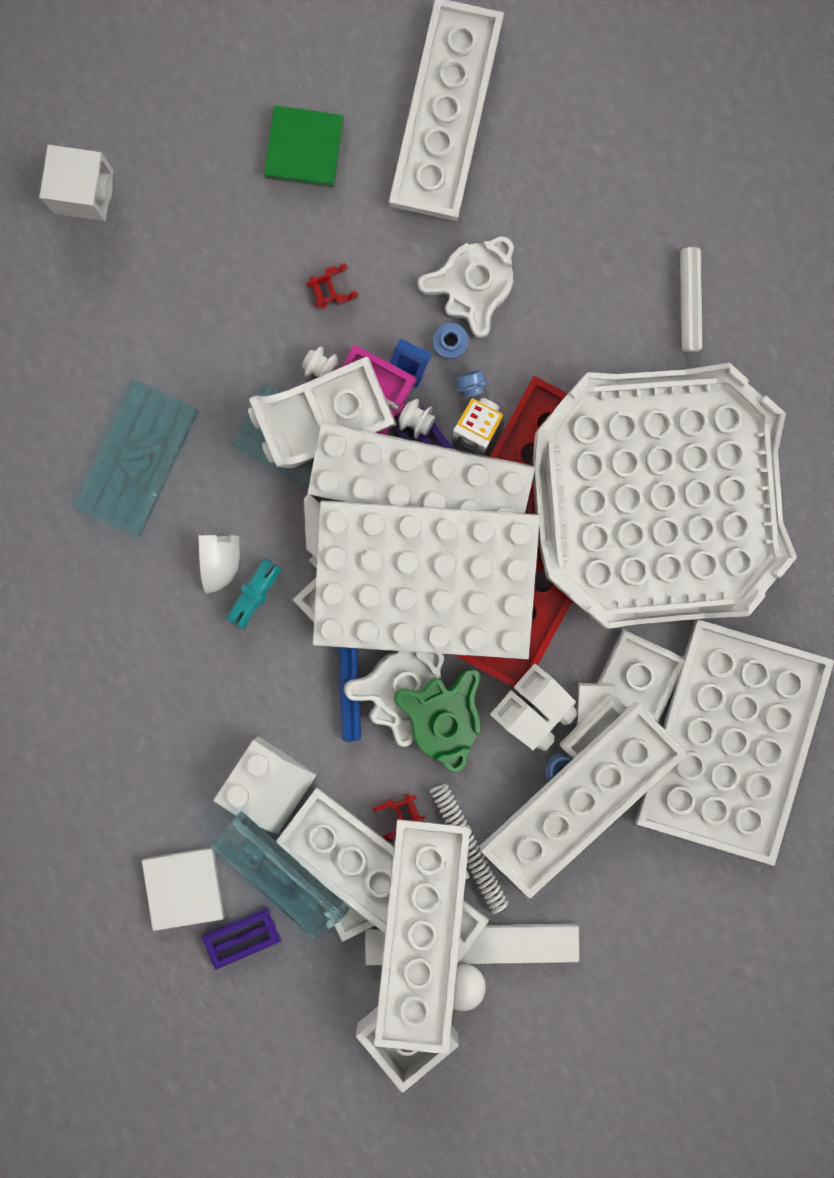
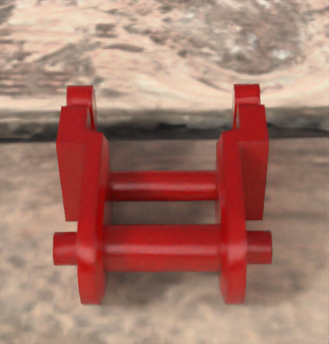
(321, 301)
(408, 800)

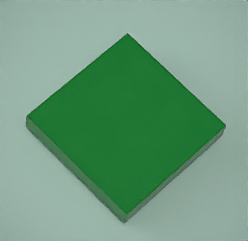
(304, 146)

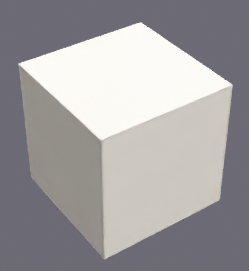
(76, 183)

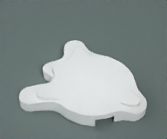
(475, 281)
(391, 673)

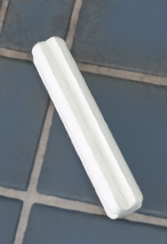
(691, 299)

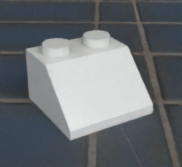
(265, 786)

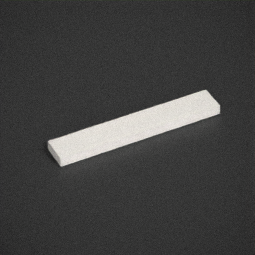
(503, 944)

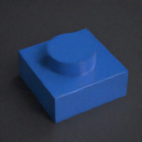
(411, 359)

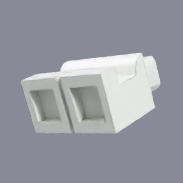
(550, 703)

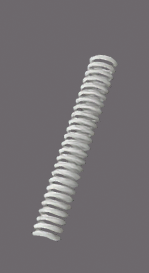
(474, 845)

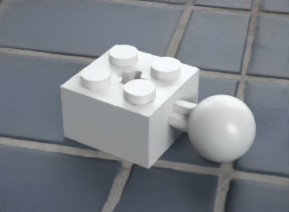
(408, 1066)

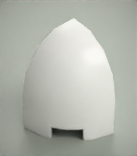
(218, 560)

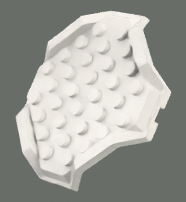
(662, 495)

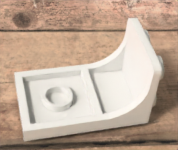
(294, 417)

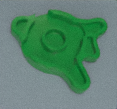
(443, 719)

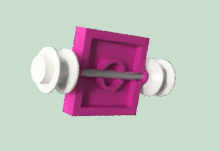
(394, 383)

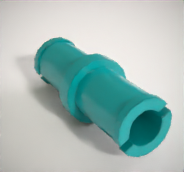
(254, 593)

